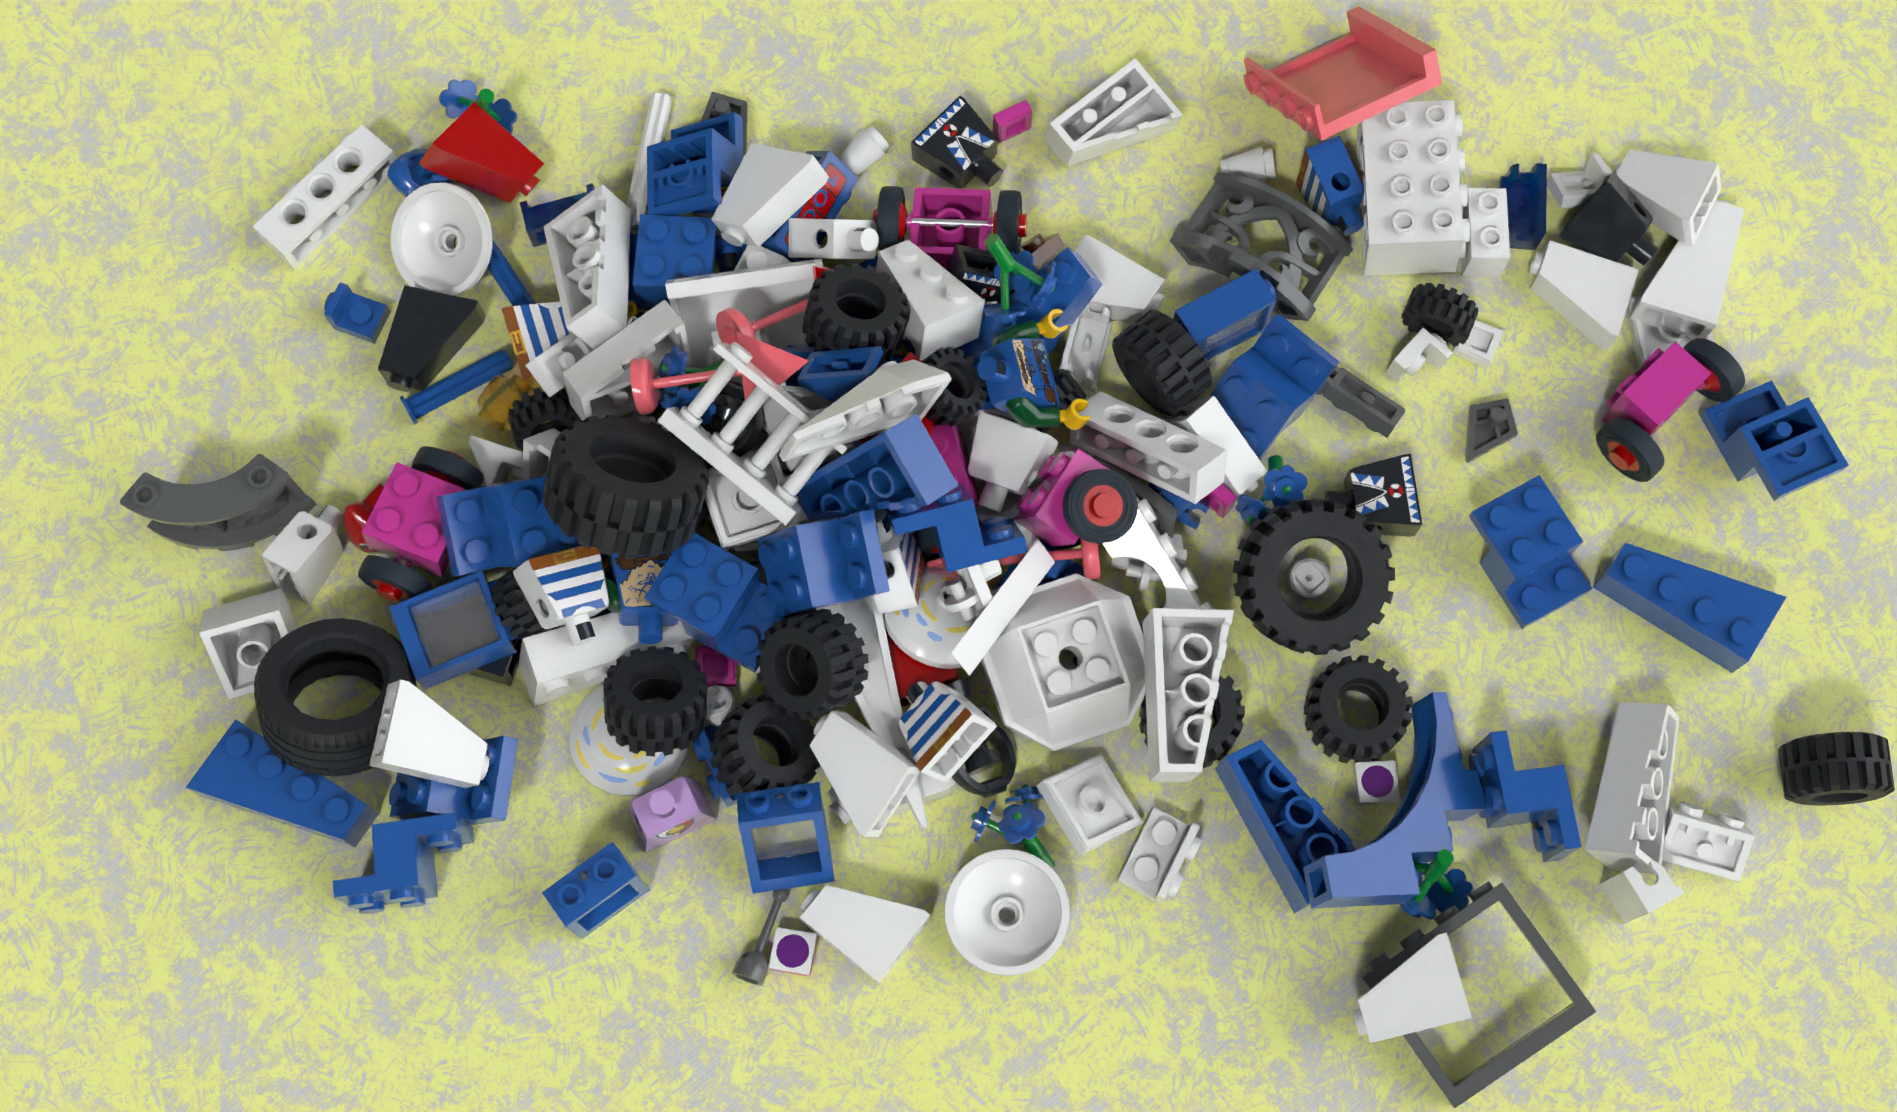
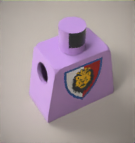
(670, 812)

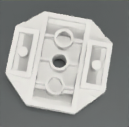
(1061, 704)

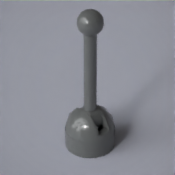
(752, 965)

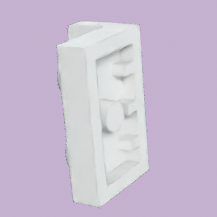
(1707, 841)
(1159, 855)

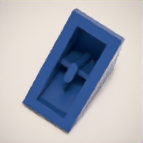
(838, 371)

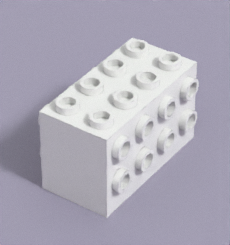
(1412, 189)

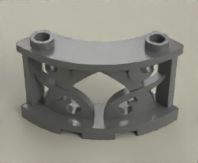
(1214, 253)
(220, 513)

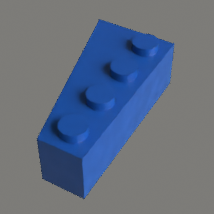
(1072, 294)
(883, 473)
(1692, 604)
(254, 779)

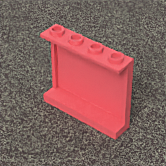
(1347, 77)

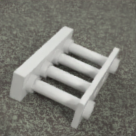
(718, 447)

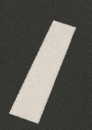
(1003, 607)

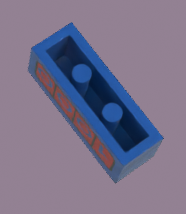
(822, 205)

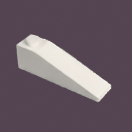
(871, 407)

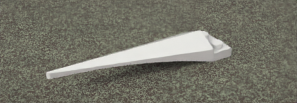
(880, 697)

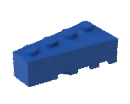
(1280, 818)

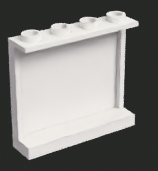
(751, 291)

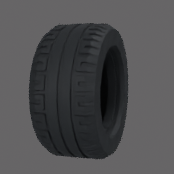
(317, 653)

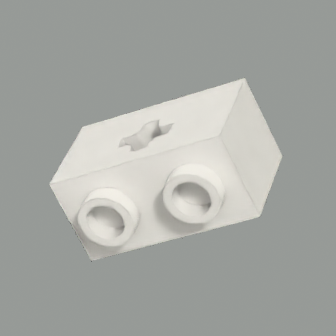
(1489, 233)

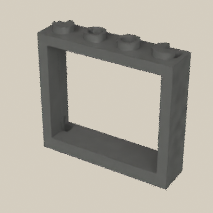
(1525, 1046)

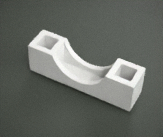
(1158, 550)

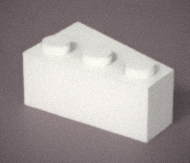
(940, 305)
(601, 379)

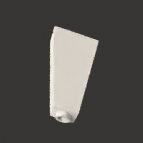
(1693, 279)

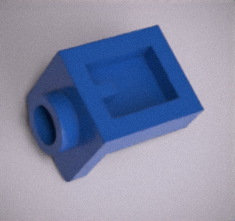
(355, 314)

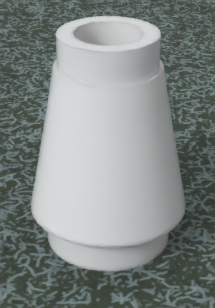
(864, 150)
(1255, 164)

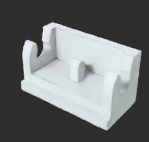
(1087, 347)
(1634, 897)

